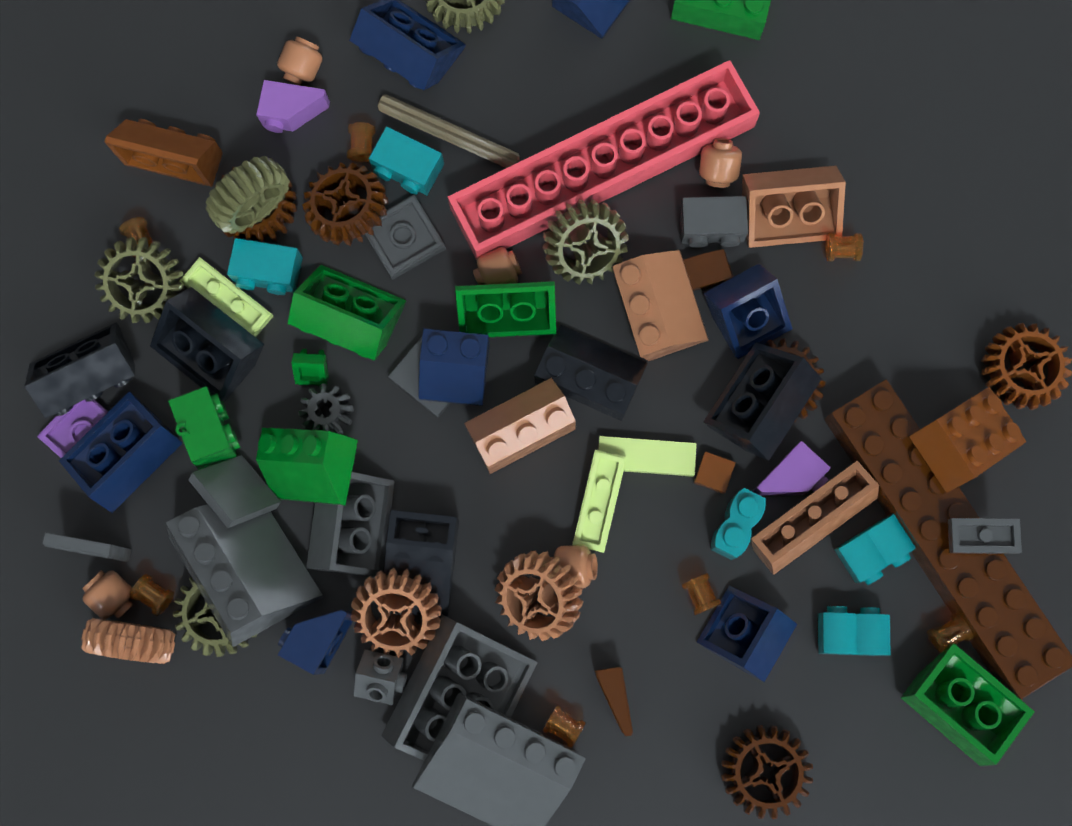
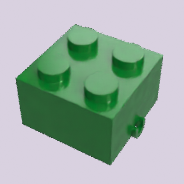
(203, 427)

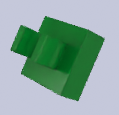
(310, 368)

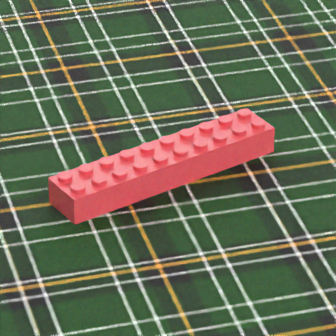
(604, 159)

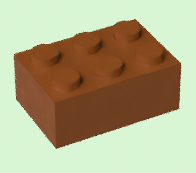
(968, 440)

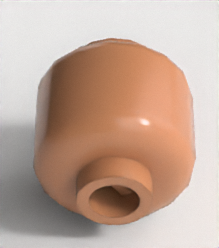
(299, 61)
(720, 163)
(497, 267)
(581, 561)
(107, 595)

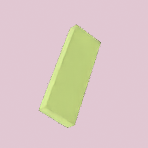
(227, 296)
(652, 455)
(599, 500)

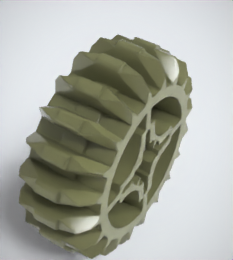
(468, 16)
(247, 194)
(575, 228)
(112, 278)
(192, 620)

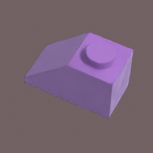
(289, 105)
(795, 474)

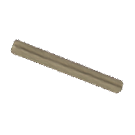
(447, 131)

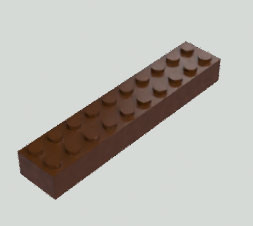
(981, 588)

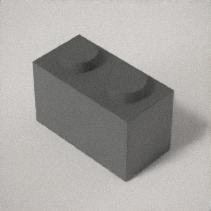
(713, 221)

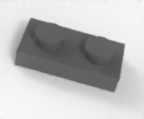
(984, 536)

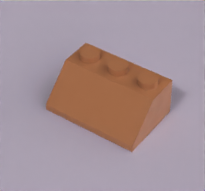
(793, 205)
(660, 304)
(521, 425)

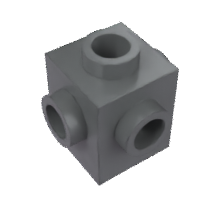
(379, 677)

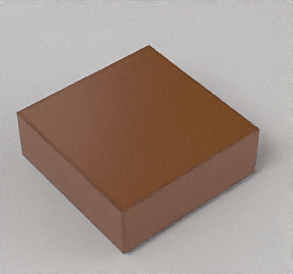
(714, 472)

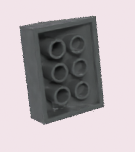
(242, 570)
(454, 664)
(497, 767)

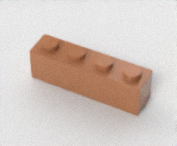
(815, 517)

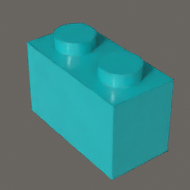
(406, 162)
(264, 266)

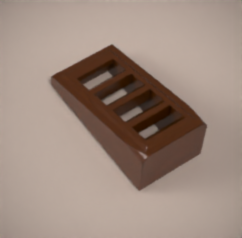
(614, 689)

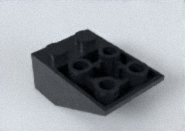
(424, 547)

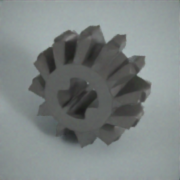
(337, 406)

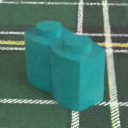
(735, 532)
(875, 549)
(854, 633)

